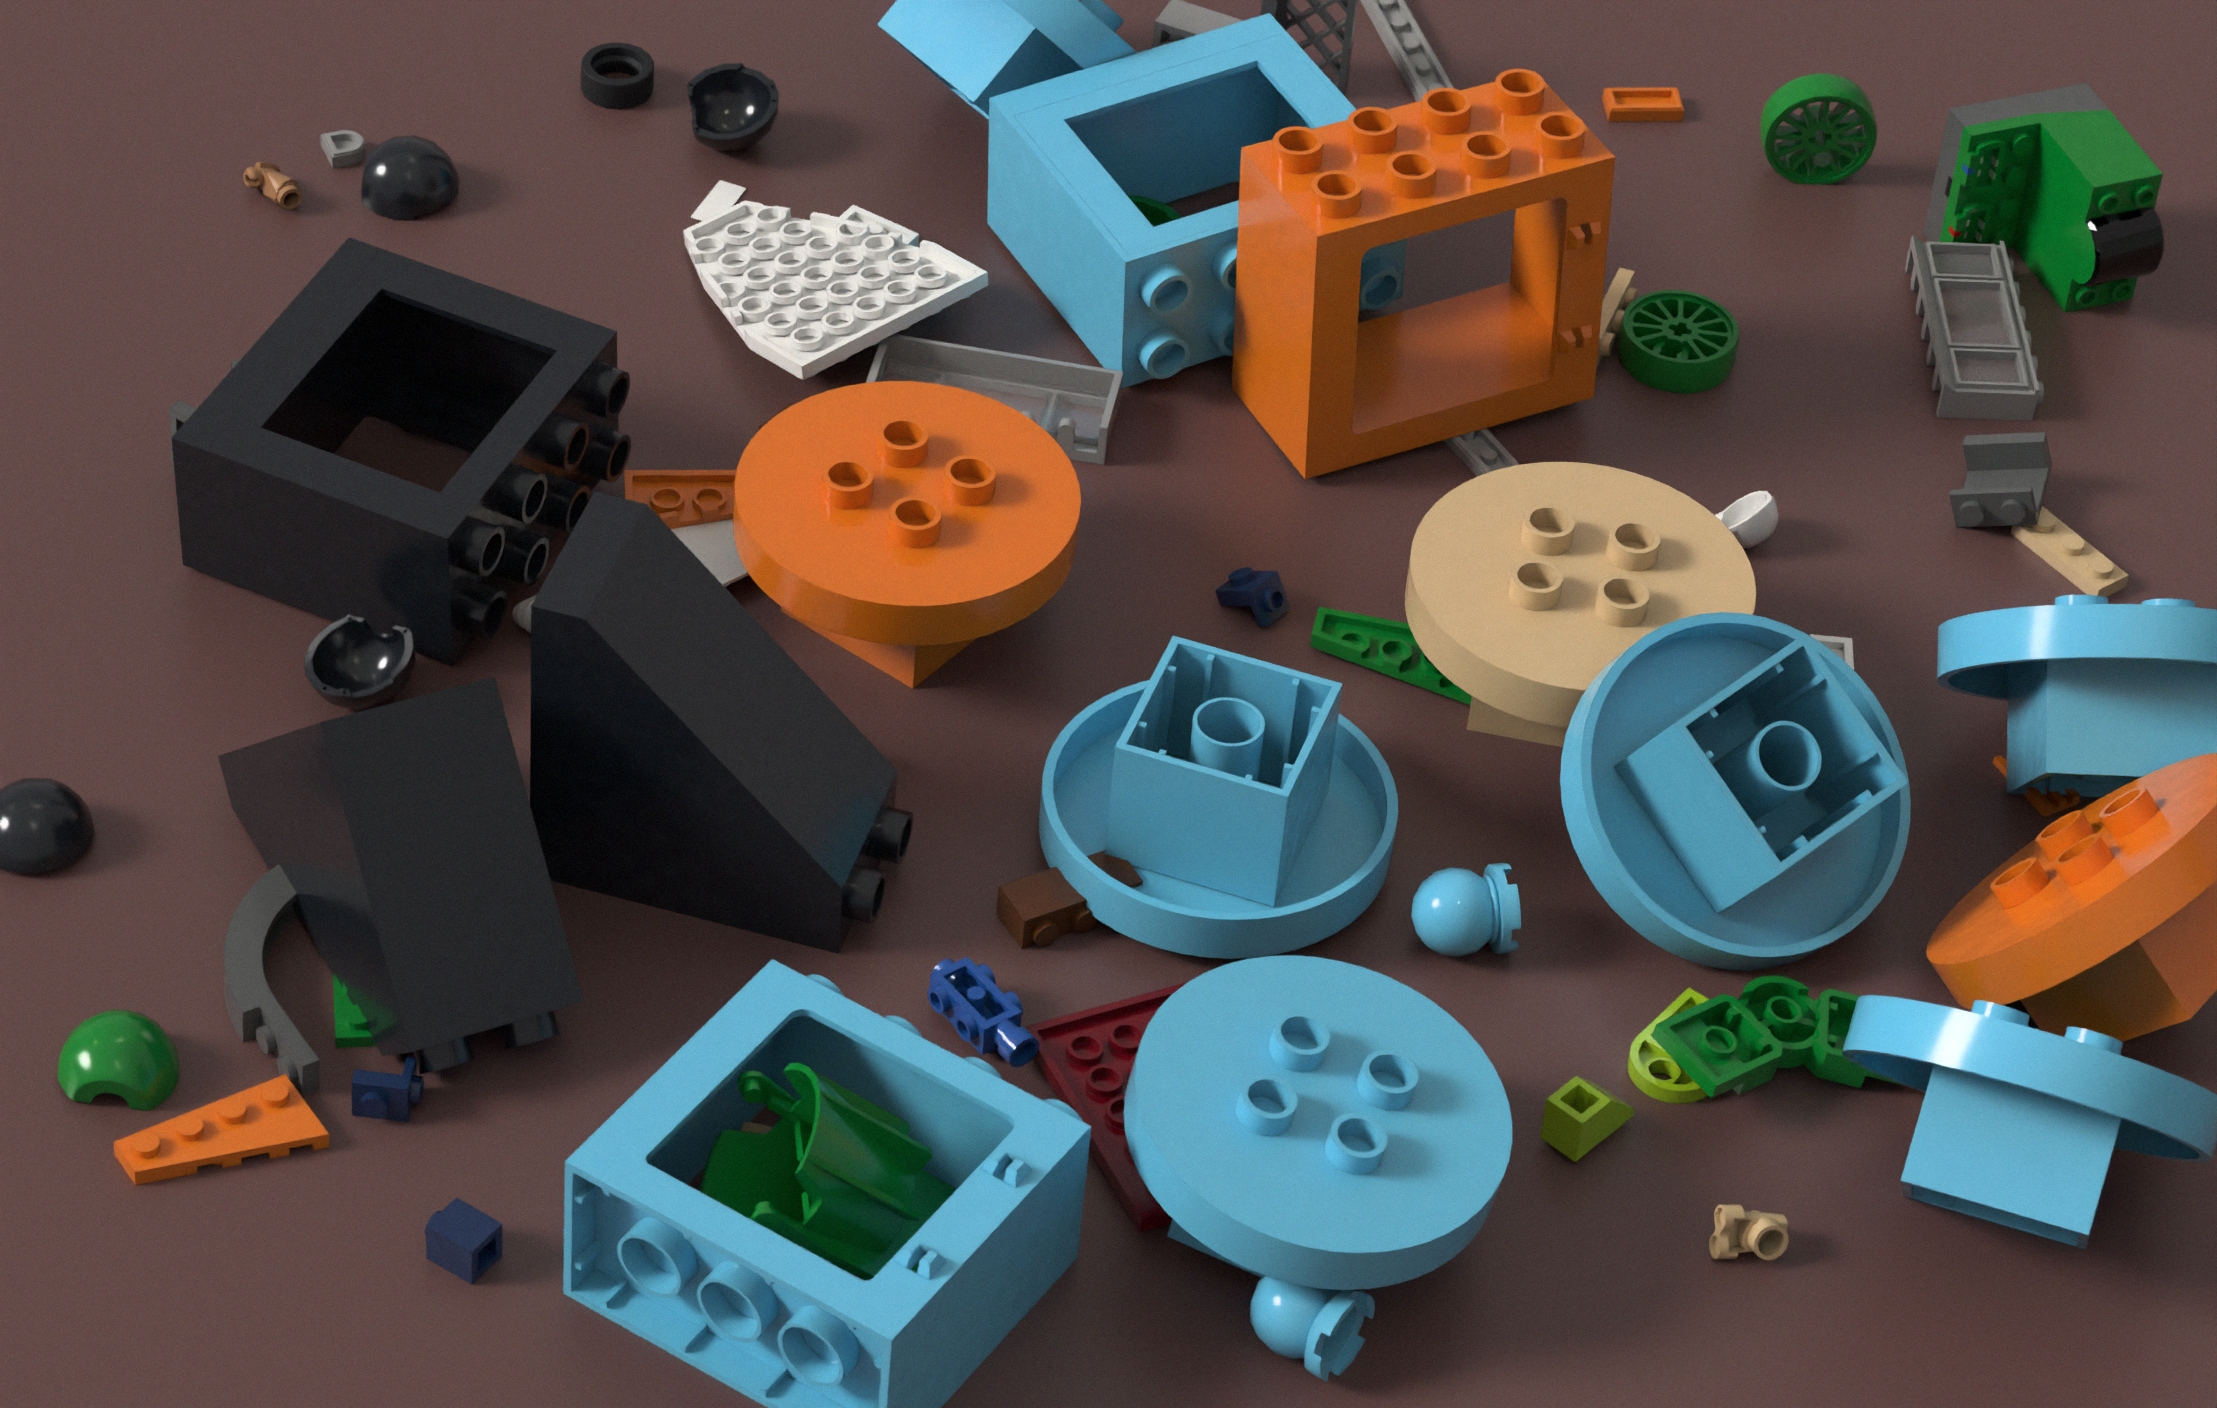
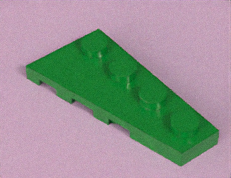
(1381, 646)

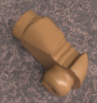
(275, 186)

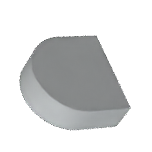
(343, 147)

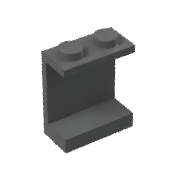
(2003, 480)

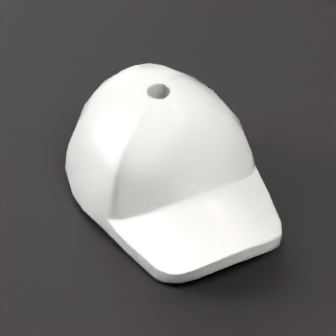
(1751, 518)

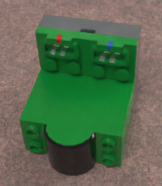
(2055, 185)

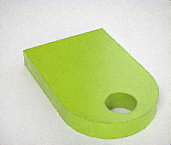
(1649, 1057)

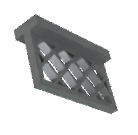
(1283, 8)

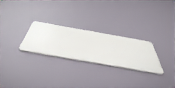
(719, 199)

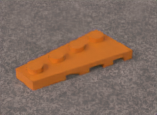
(683, 495)
(242, 1125)

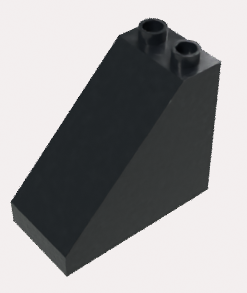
(692, 751)
(415, 869)

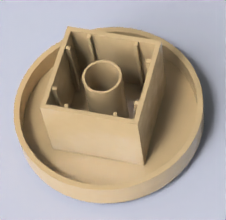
(1554, 573)

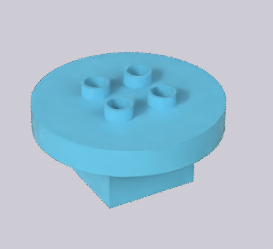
(1004, 44)
(2090, 687)
(1735, 791)
(1229, 798)
(2023, 1117)
(1316, 1123)

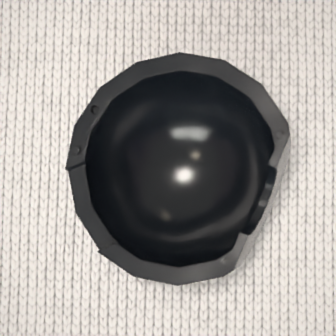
(732, 106)
(408, 178)
(358, 664)
(42, 825)

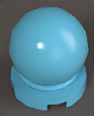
(1462, 912)
(1311, 1323)

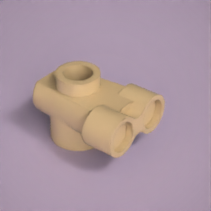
(1747, 1232)

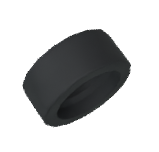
(617, 92)

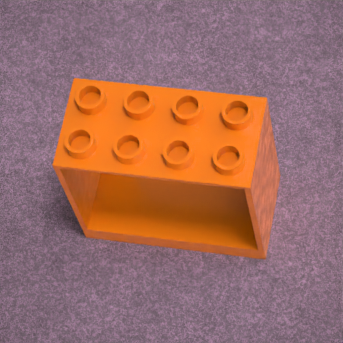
(1444, 369)

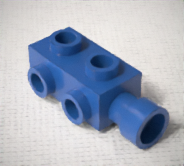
(980, 1010)

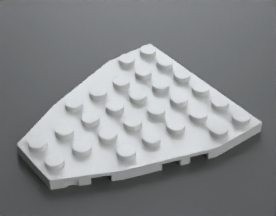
(820, 284)

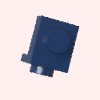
(1256, 589)
(386, 1094)

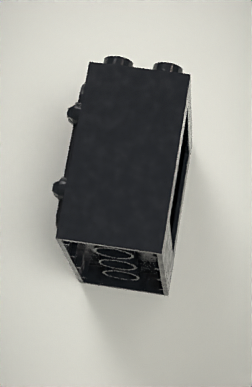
(477, 371)

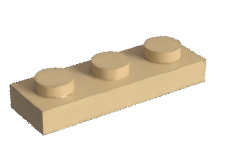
(1613, 307)
(2071, 555)

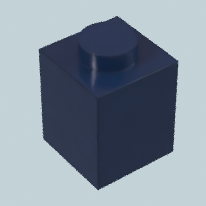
(463, 1240)

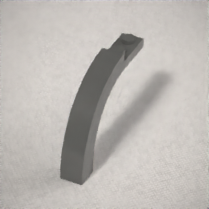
(253, 1009)

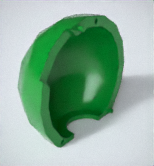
(120, 1056)

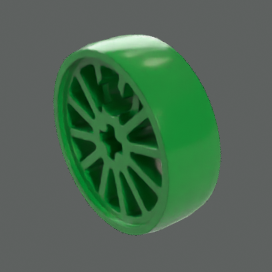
(1821, 140)
(1678, 341)

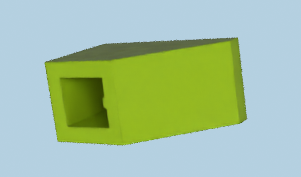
(1582, 1117)

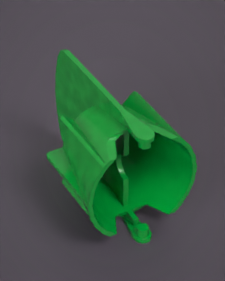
(826, 1173)

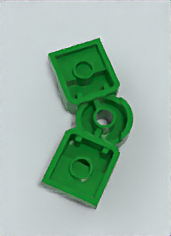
(1769, 1027)

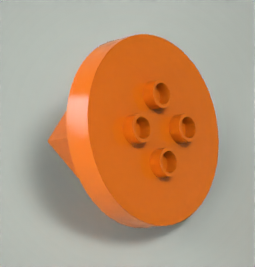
(905, 519)
(2100, 914)

